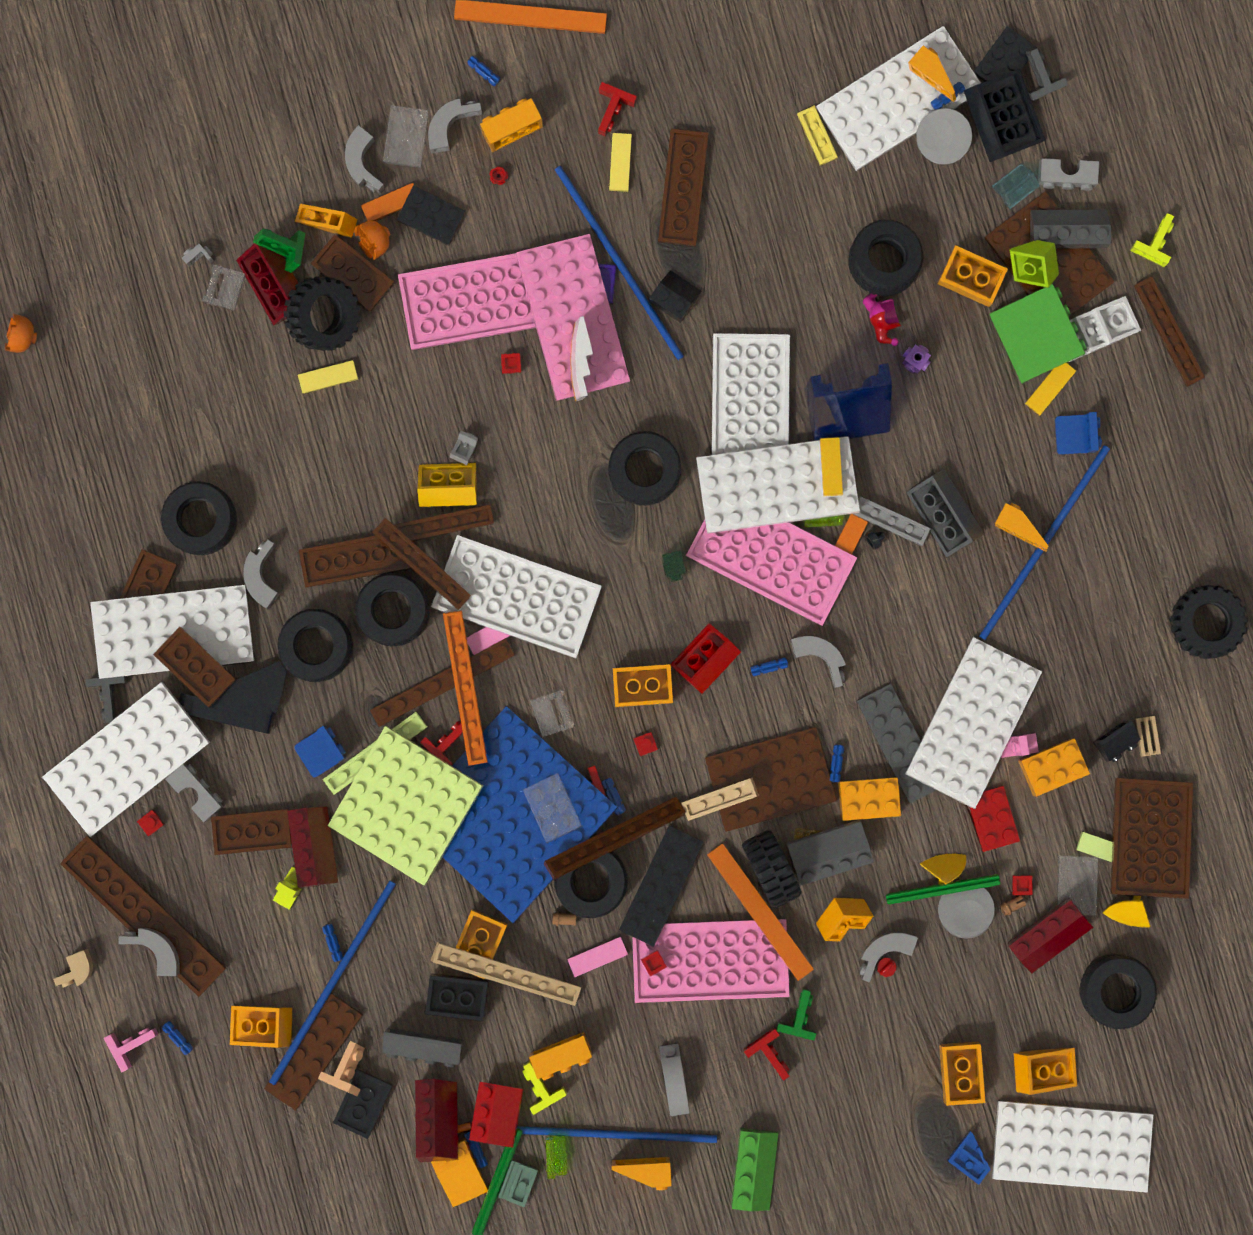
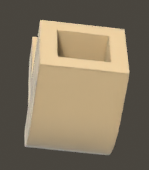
(81, 969)

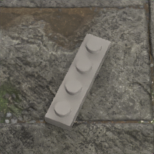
(892, 521)

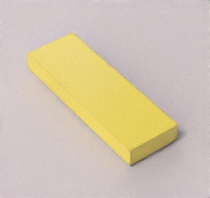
(817, 135)
(620, 162)
(328, 377)

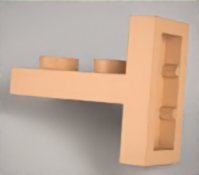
(345, 1069)

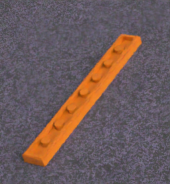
(530, 16)
(465, 688)
(760, 912)

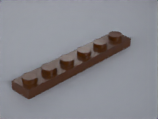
(1169, 331)
(446, 523)
(421, 564)

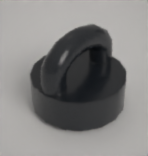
(874, 539)

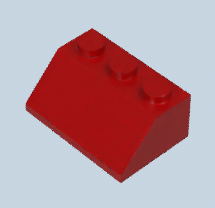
(705, 658)
(496, 1114)

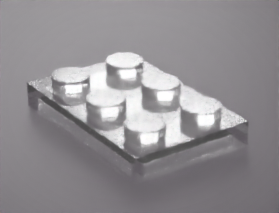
(405, 136)
(552, 808)
(1078, 880)

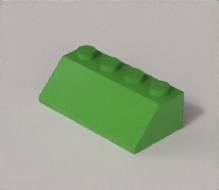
(754, 1170)

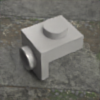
(194, 254)
(464, 447)

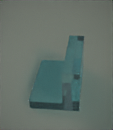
(1016, 185)

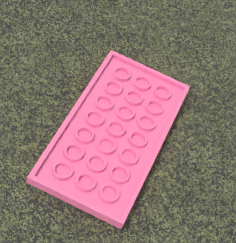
(561, 288)
(465, 301)
(778, 564)
(711, 963)

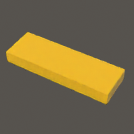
(1050, 388)
(831, 467)

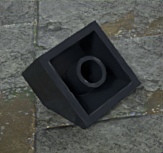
(674, 296)
(1118, 740)

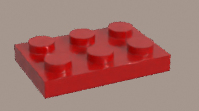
(994, 820)

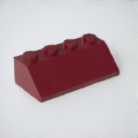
(268, 280)
(312, 847)
(1050, 935)
(436, 1120)

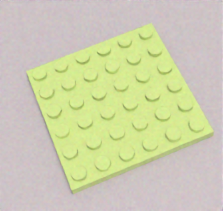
(405, 805)

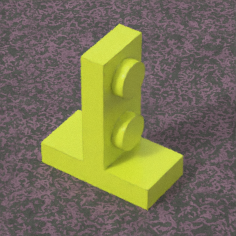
(1151, 252)
(287, 890)
(541, 1091)

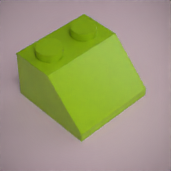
(1035, 263)

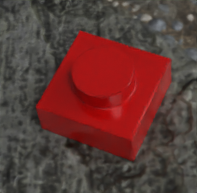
(511, 363)
(645, 744)
(150, 823)
(1022, 885)
(653, 963)

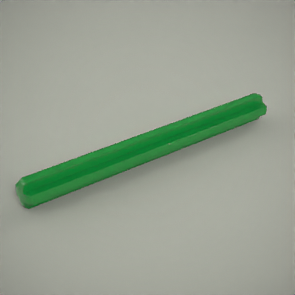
(943, 889)
(495, 1186)

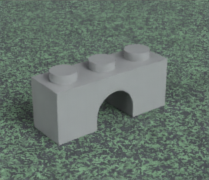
(1051, 175)
(208, 803)

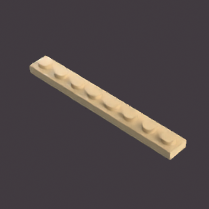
(505, 974)

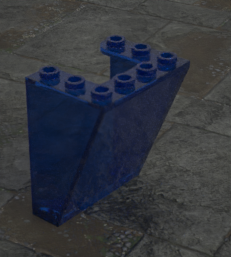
(850, 412)

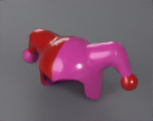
(882, 317)

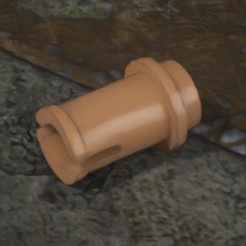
(1011, 906)
(563, 919)

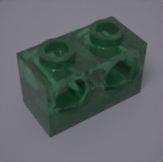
(673, 566)

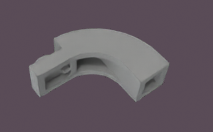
(445, 118)
(355, 151)
(253, 575)
(819, 647)
(882, 944)
(162, 947)
(674, 1080)

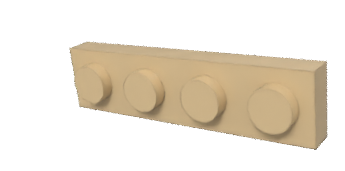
(720, 799)

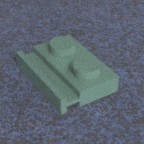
(518, 1183)

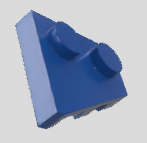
(970, 1159)

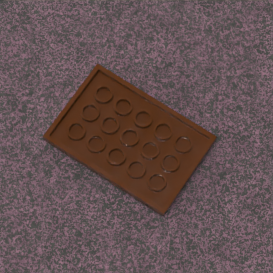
(1080, 272)
(786, 772)
(1151, 838)

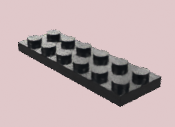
(661, 886)

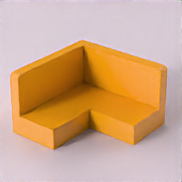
(843, 915)

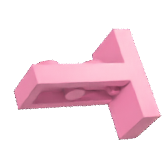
(1021, 746)
(119, 1051)

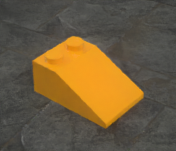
(261, 1026)
(1045, 1070)
(649, 1171)
(460, 1177)

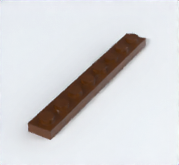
(439, 684)
(614, 838)

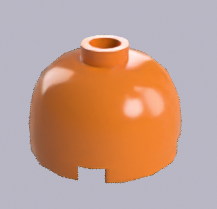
(373, 238)
(20, 334)

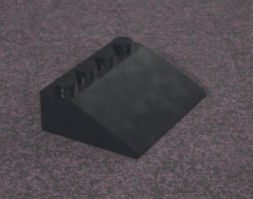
(1004, 115)

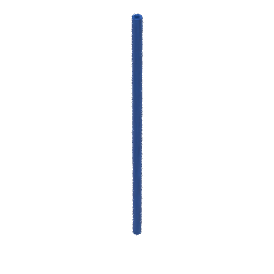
(619, 263)
(1048, 536)
(332, 982)
(618, 1134)

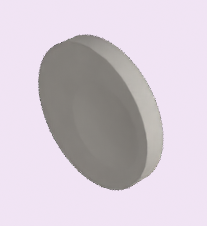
(944, 136)
(967, 912)

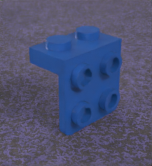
(1077, 434)
(320, 751)

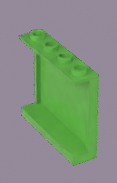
(1038, 333)

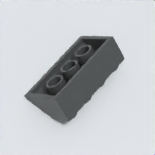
(1071, 228)
(945, 513)
(830, 852)
(422, 1046)

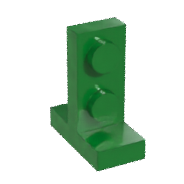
(290, 248)
(800, 1018)

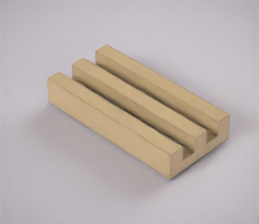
(1148, 738)

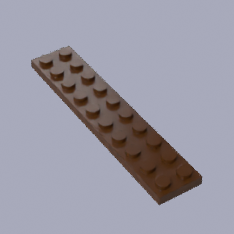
(138, 909)

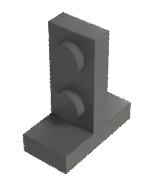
(1042, 76)
(107, 694)

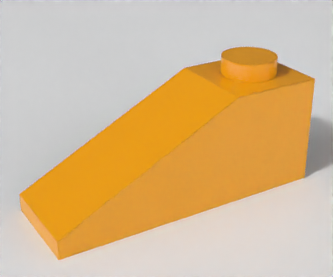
(929, 68)
(326, 219)
(1017, 524)

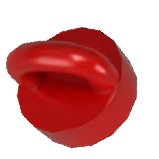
(886, 967)

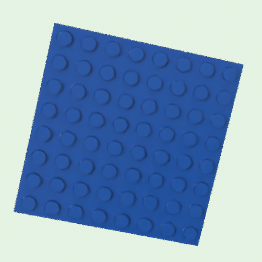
(500, 840)

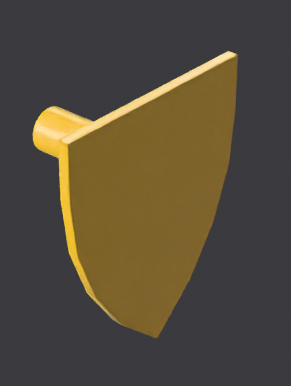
(945, 866)
(1129, 912)

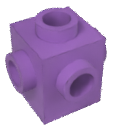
(913, 365)

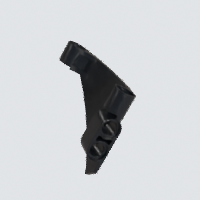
(246, 703)

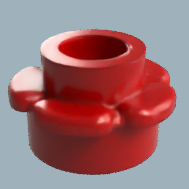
(503, 175)

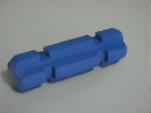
(483, 70)
(938, 103)
(769, 666)
(836, 764)
(613, 795)
(332, 942)
(177, 1038)
(476, 1151)

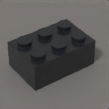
(457, 997)

